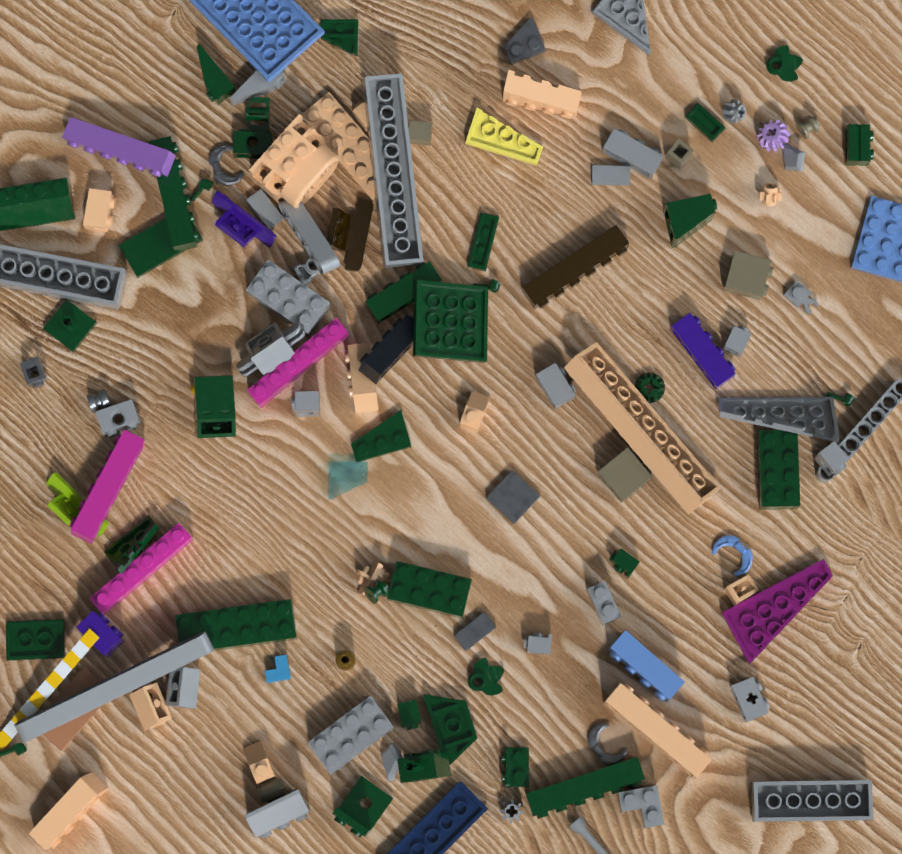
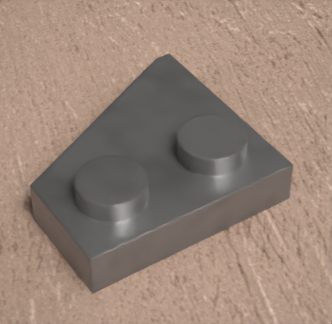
(525, 43)

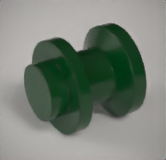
(379, 589)

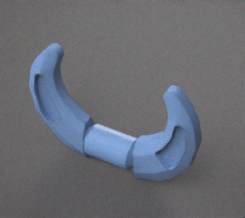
(747, 556)

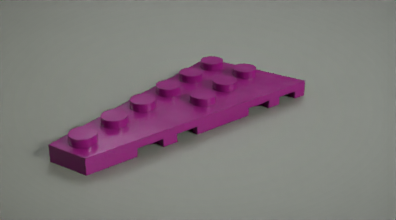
(766, 614)

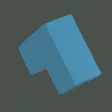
(281, 672)

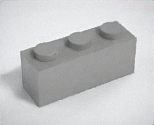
(633, 153)

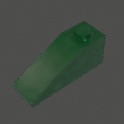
(215, 81)

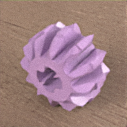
(766, 133)

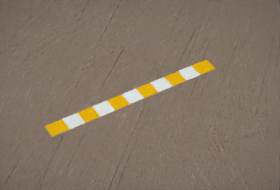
(49, 685)

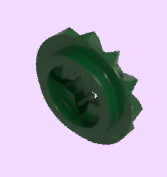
(657, 382)

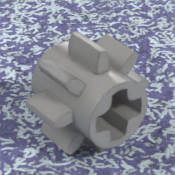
(734, 111)
(515, 816)

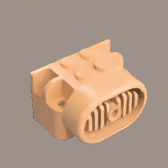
(294, 164)

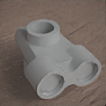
(305, 272)

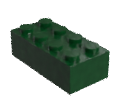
(778, 470)
(429, 589)

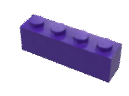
(703, 351)

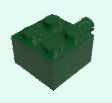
(424, 766)

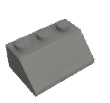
(277, 814)

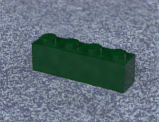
(399, 294)

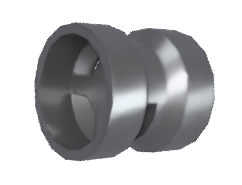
(98, 400)

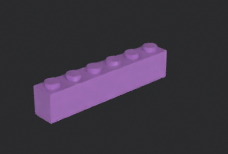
(118, 146)

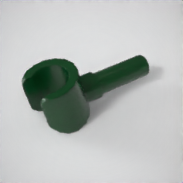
(204, 184)
(493, 286)
(846, 400)
(19, 749)

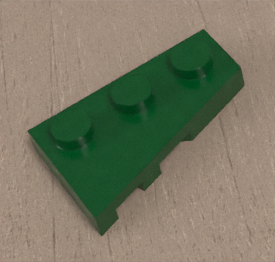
(383, 439)

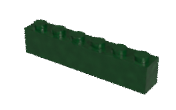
(176, 201)
(585, 786)

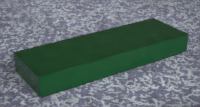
(483, 241)

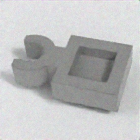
(798, 295)

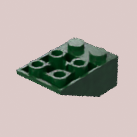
(214, 406)

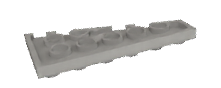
(792, 414)

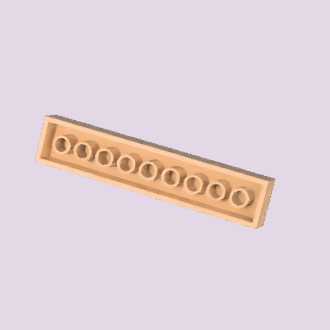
(642, 428)

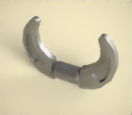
(214, 160)
(593, 741)

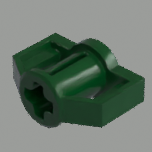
(266, 111)

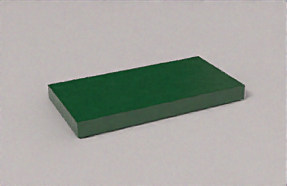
(150, 248)

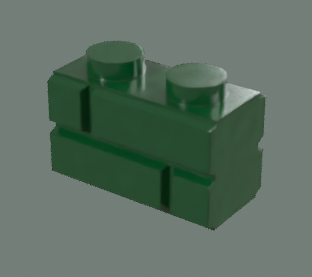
(858, 144)

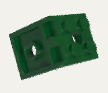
(354, 815)

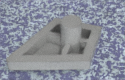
(793, 158)
(389, 759)

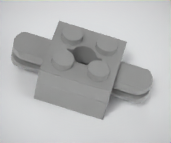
(269, 349)

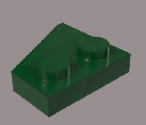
(341, 34)

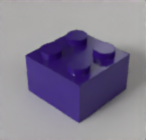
(109, 637)

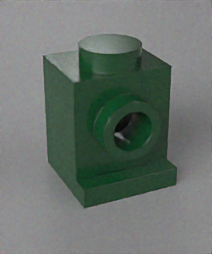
(623, 562)

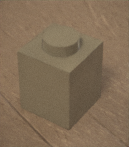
(420, 132)
(679, 154)

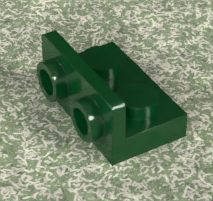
(516, 767)

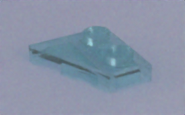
(346, 476)

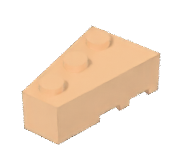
(362, 388)

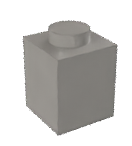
(737, 340)

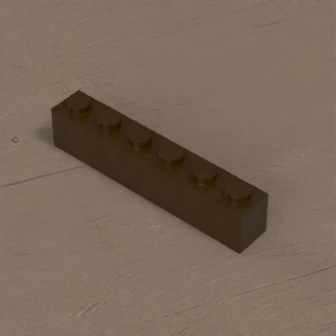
(575, 267)

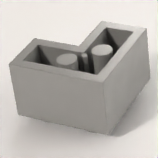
(647, 801)

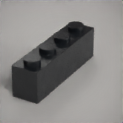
(389, 350)

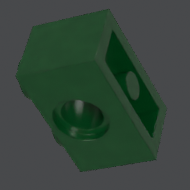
(243, 150)

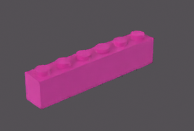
(299, 363)
(107, 487)
(141, 569)

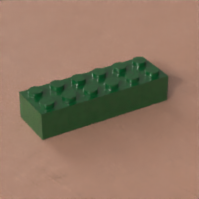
(241, 625)

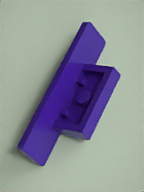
(240, 224)

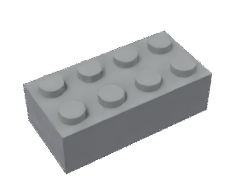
(288, 297)
(350, 735)

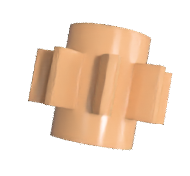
(769, 194)

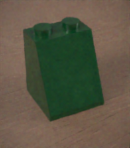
(688, 216)

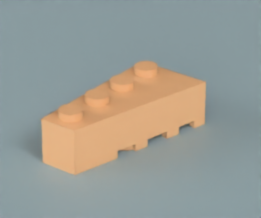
(541, 96)
(68, 810)

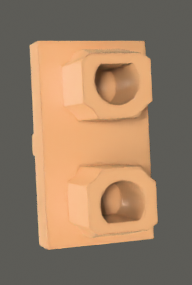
(375, 572)

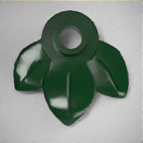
(786, 62)
(489, 677)

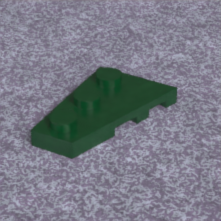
(129, 545)

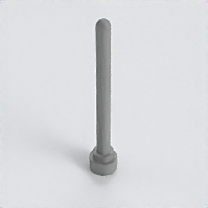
(579, 826)

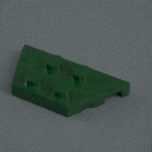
(451, 725)

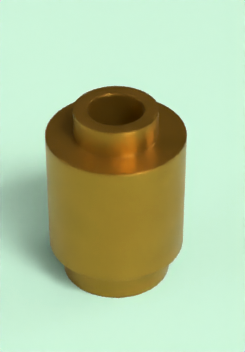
(345, 666)

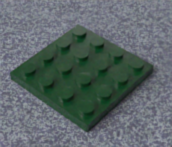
(450, 321)

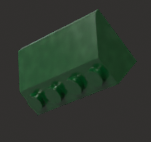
(36, 204)

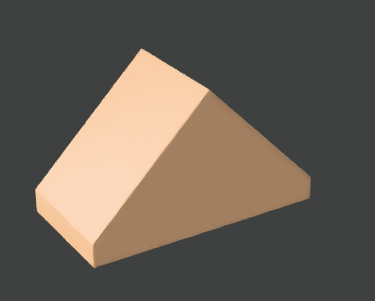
(741, 590)

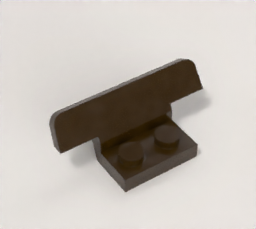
(350, 233)

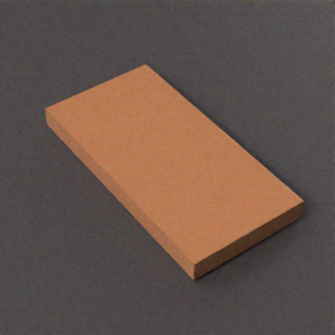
(65, 733)

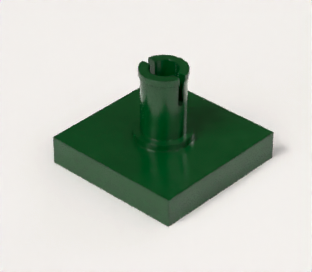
(70, 326)

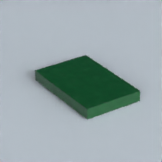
(35, 640)

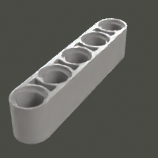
(310, 237)

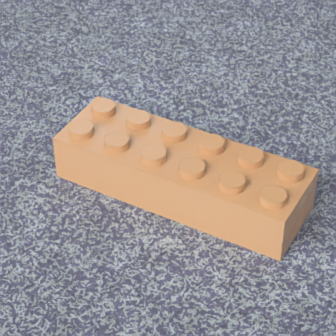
(657, 731)

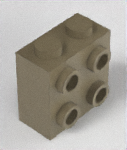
(748, 275)
(625, 474)

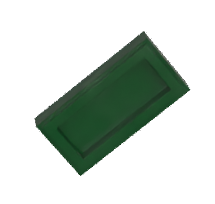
(704, 122)

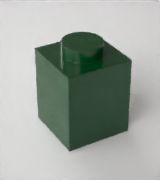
(409, 714)

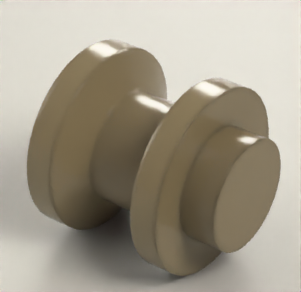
(811, 124)

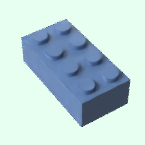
(646, 666)

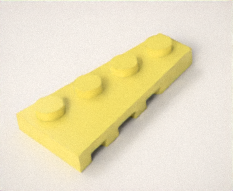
(501, 139)

